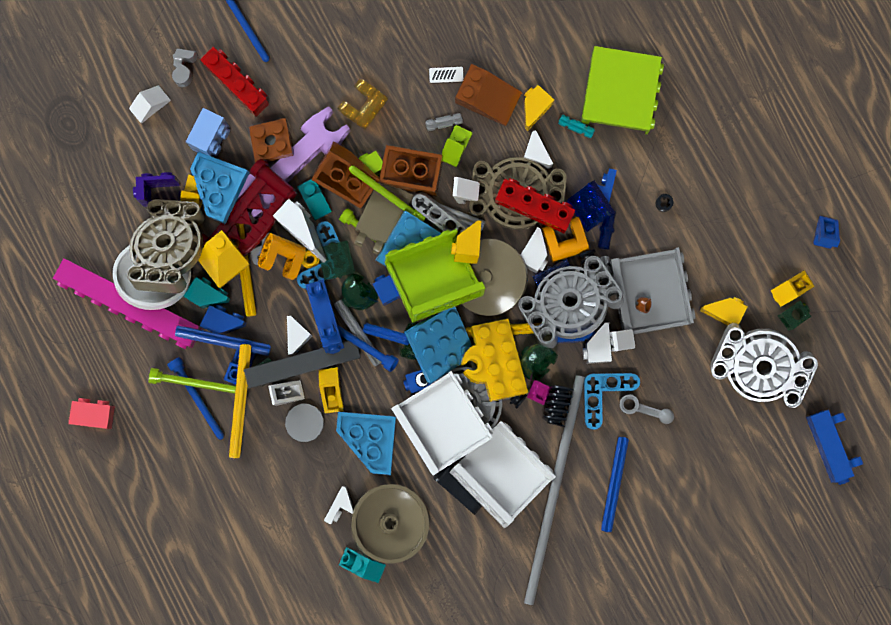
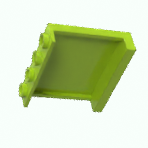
(622, 89)
(430, 278)

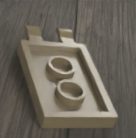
(380, 217)

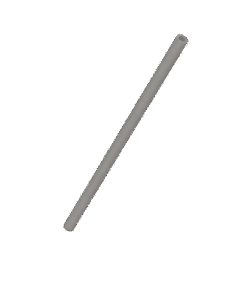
(554, 491)

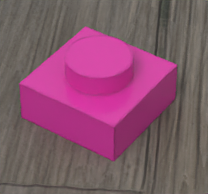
(538, 392)

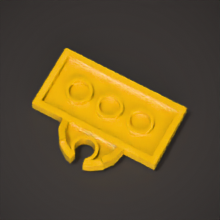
(495, 361)

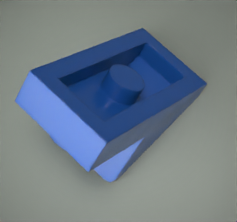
(608, 181)
(827, 233)

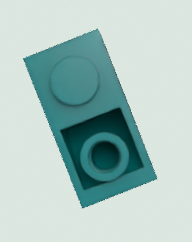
(203, 294)
(362, 565)

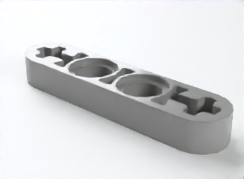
(445, 214)

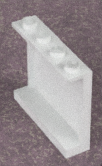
(443, 422)
(503, 474)

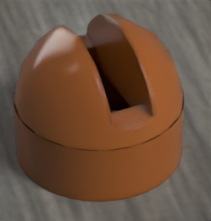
(644, 304)

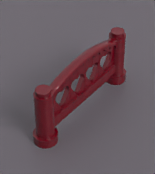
(265, 183)

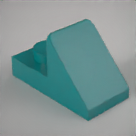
(314, 199)

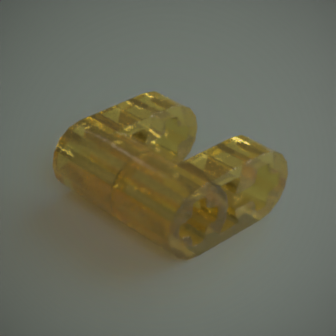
(370, 108)

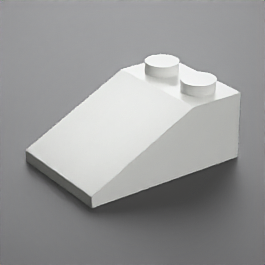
(297, 223)

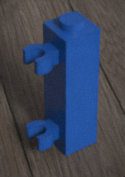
(324, 317)
(831, 447)

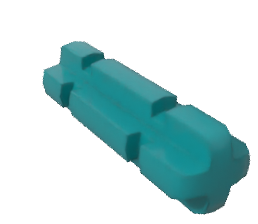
(576, 126)

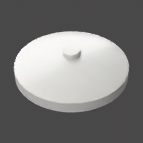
(142, 299)

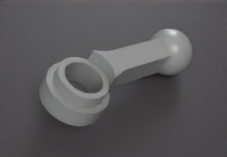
(665, 416)

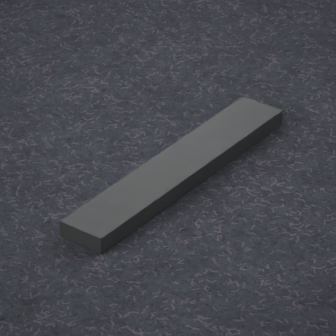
(299, 365)

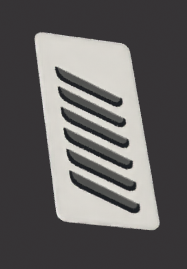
(447, 74)

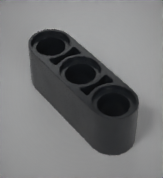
(452, 485)

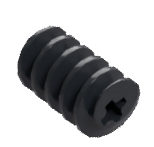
(557, 405)

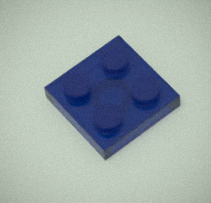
(591, 206)

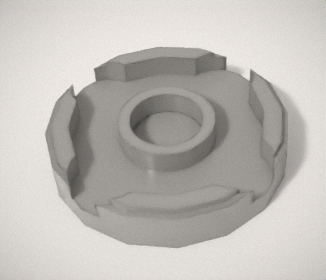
(304, 422)

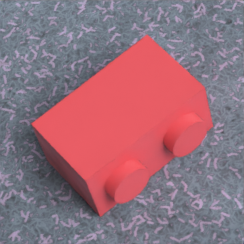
(90, 414)

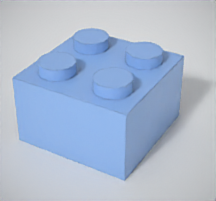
(208, 133)

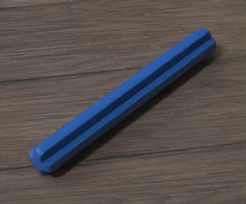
(221, 340)
(614, 486)

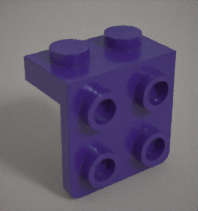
(143, 187)

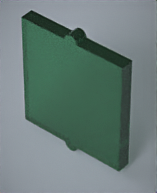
(338, 260)

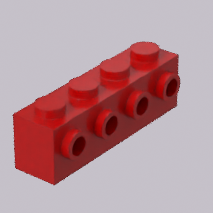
(234, 81)
(534, 205)

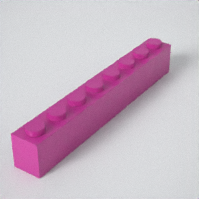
(105, 293)

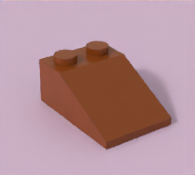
(487, 95)
(411, 170)
(335, 175)

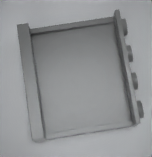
(660, 279)

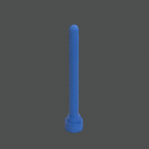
(248, 30)
(389, 362)
(177, 367)

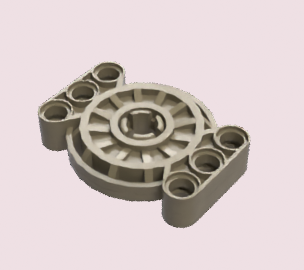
(522, 173)
(168, 222)

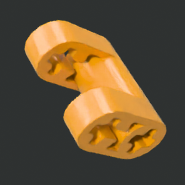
(277, 245)
(569, 247)

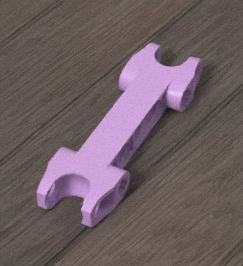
(316, 140)

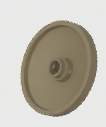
(503, 276)
(389, 523)

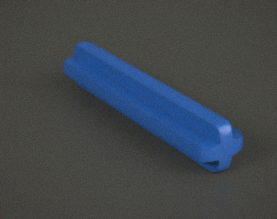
(385, 333)

